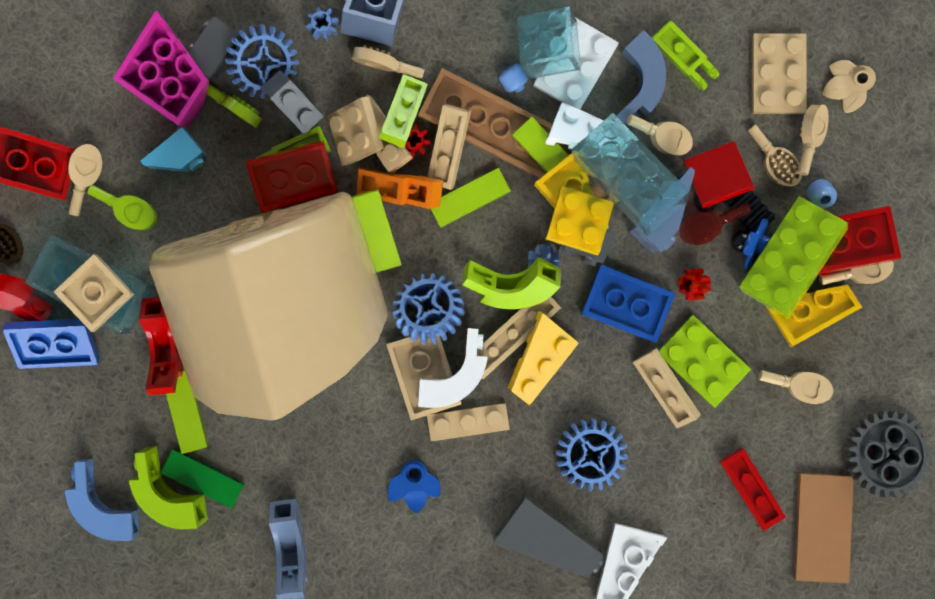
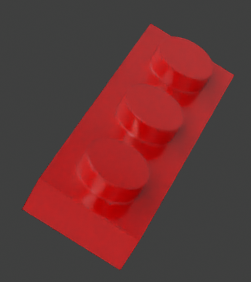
(752, 489)

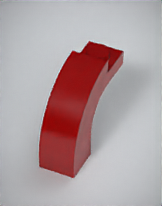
(18, 298)
(164, 357)

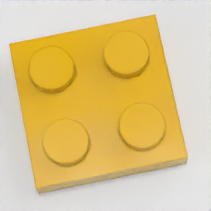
(580, 220)

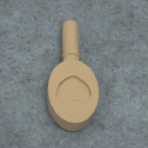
(384, 61)
(813, 134)
(665, 136)
(778, 162)
(84, 171)
(861, 275)
(803, 386)

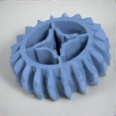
(261, 47)
(411, 298)
(581, 461)

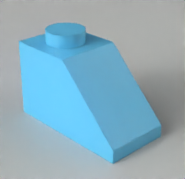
(176, 153)

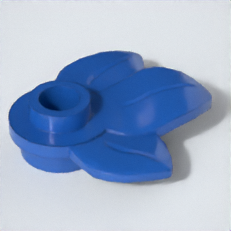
(756, 243)
(414, 489)

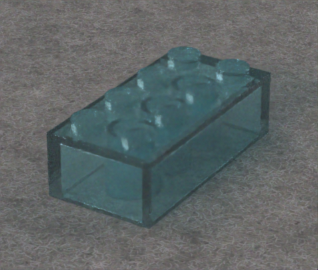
(630, 174)
(62, 258)

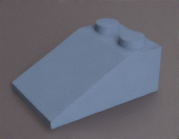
(372, 19)
(663, 235)

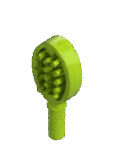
(236, 106)
(128, 209)

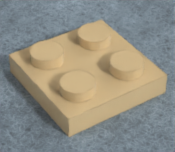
(355, 131)
(94, 293)

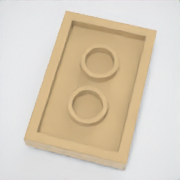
(779, 74)
(418, 361)

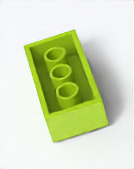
(794, 257)

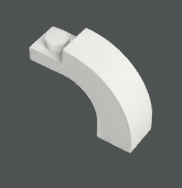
(447, 391)

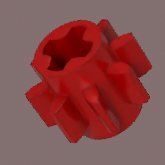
(419, 146)
(694, 284)

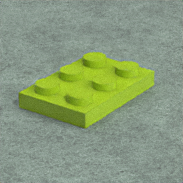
(703, 361)

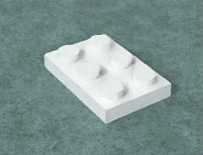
(575, 86)

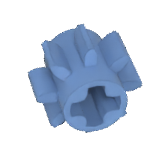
(322, 31)
(545, 252)

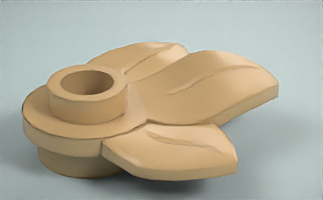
(845, 84)

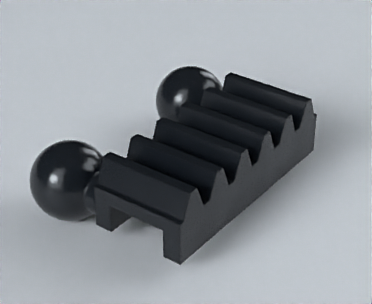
(750, 221)

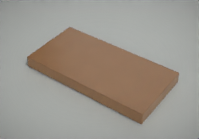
(823, 528)

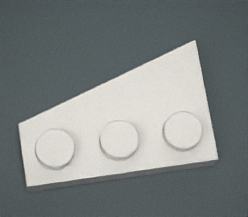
(571, 126)
(626, 559)

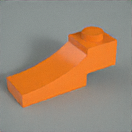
(401, 188)

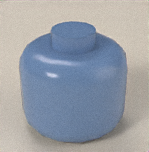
(513, 78)
(822, 193)

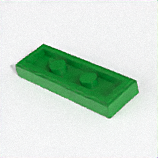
(202, 478)

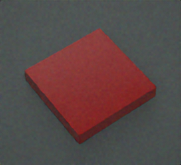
(719, 174)

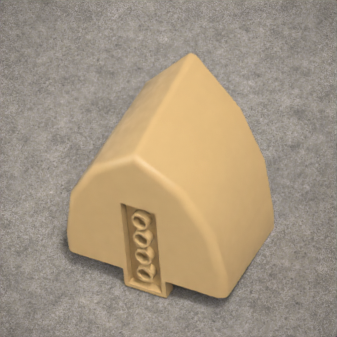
(271, 306)

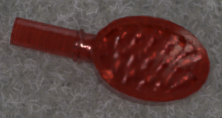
(707, 225)

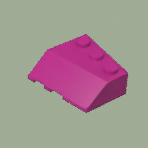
(164, 73)

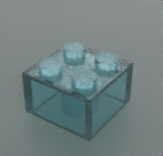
(549, 43)

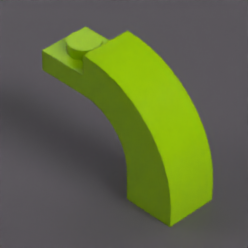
(513, 290)
(159, 500)

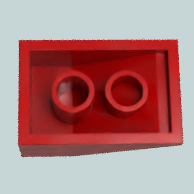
(34, 164)

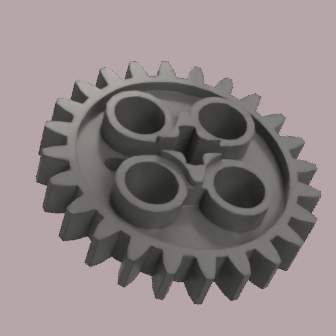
(901, 473)

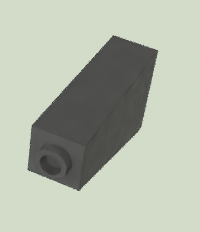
(547, 539)

